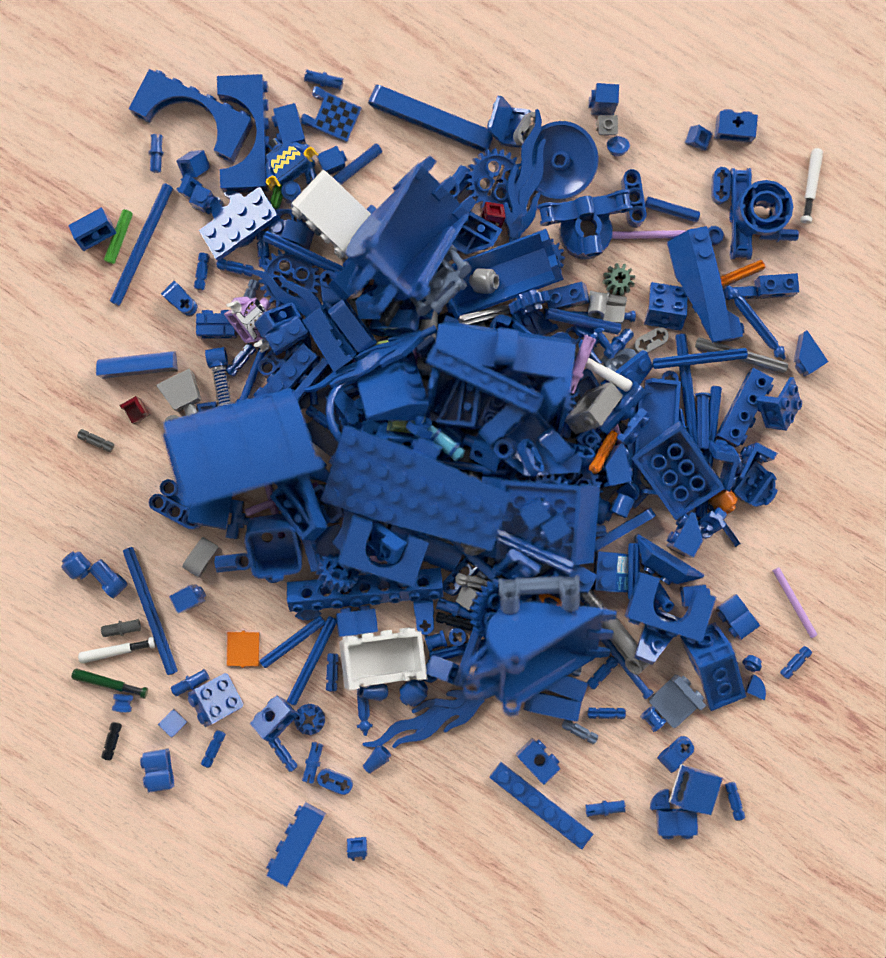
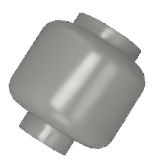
(484, 281)

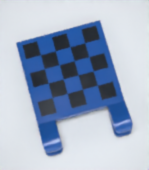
(334, 116)

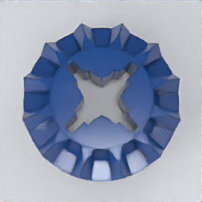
(318, 721)

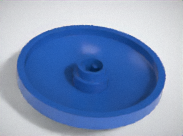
(568, 160)

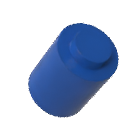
(290, 191)

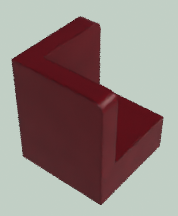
(493, 213)
(135, 409)

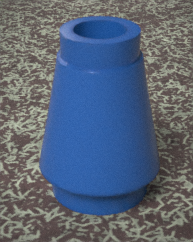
(374, 692)
(377, 759)

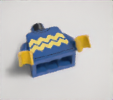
(287, 161)

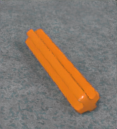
(742, 273)
(603, 452)

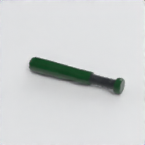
(102, 681)

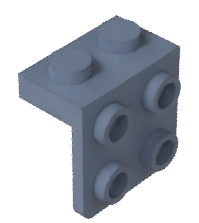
(677, 700)

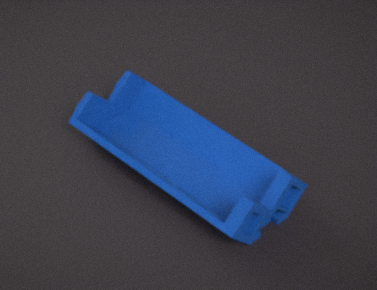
(521, 267)

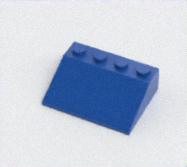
(393, 391)
(678, 470)

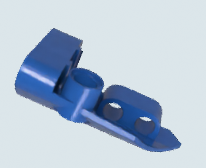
(514, 426)

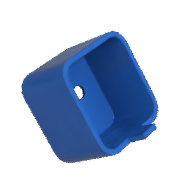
(275, 556)

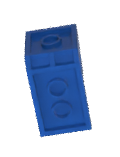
(716, 667)

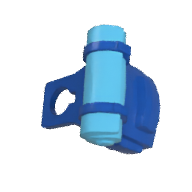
(450, 439)

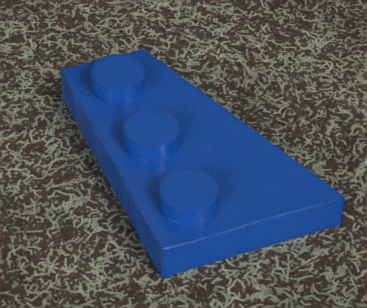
(635, 369)
(653, 642)

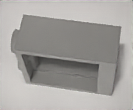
(593, 408)

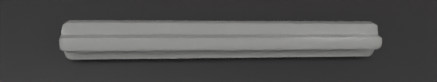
(752, 358)

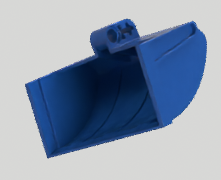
(537, 355)
(239, 447)

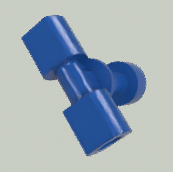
(238, 519)

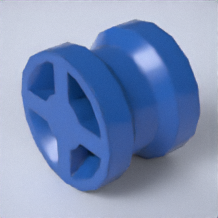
(122, 703)

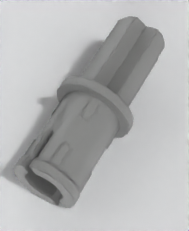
(612, 300)

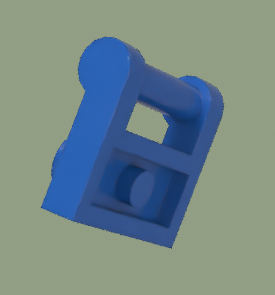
(522, 569)

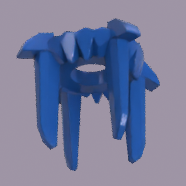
(602, 340)

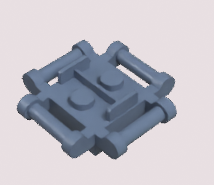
(444, 283)

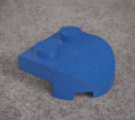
(757, 486)

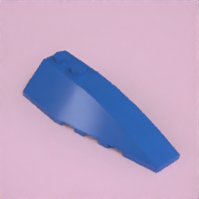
(700, 278)

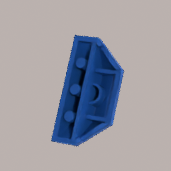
(476, 235)
(664, 564)

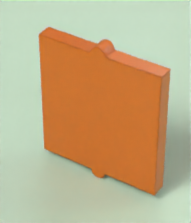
(243, 648)

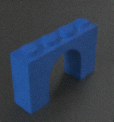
(354, 555)
(691, 625)

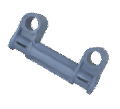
(511, 589)

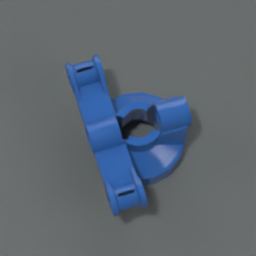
(585, 209)
(742, 215)

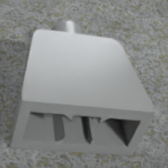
(181, 392)

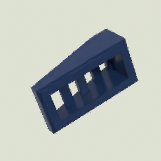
(424, 349)

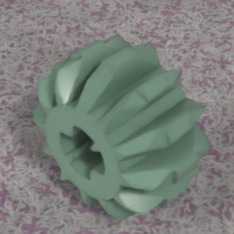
(624, 274)

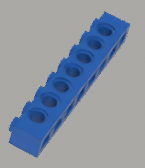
(299, 589)

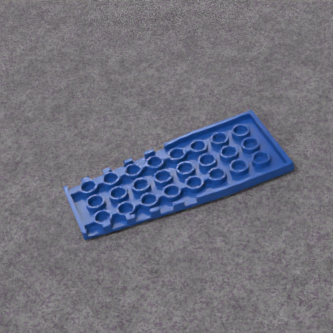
(413, 491)

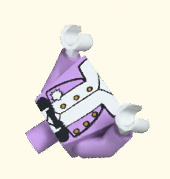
(243, 316)

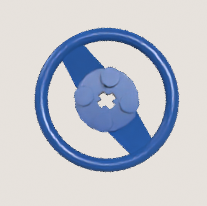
(349, 413)

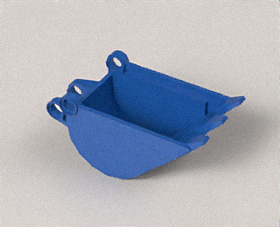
(407, 237)
(535, 650)

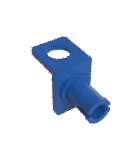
(661, 599)

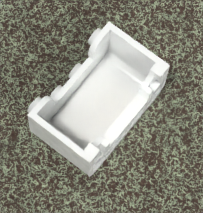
(330, 211)
(382, 658)

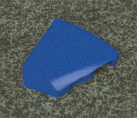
(385, 545)

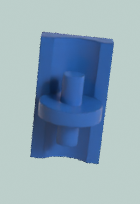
(712, 523)

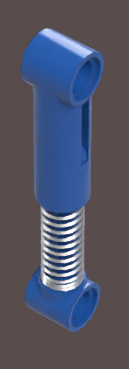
(217, 361)

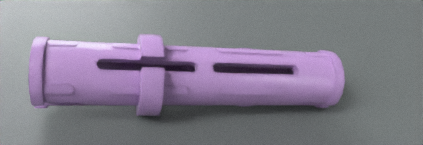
(581, 360)

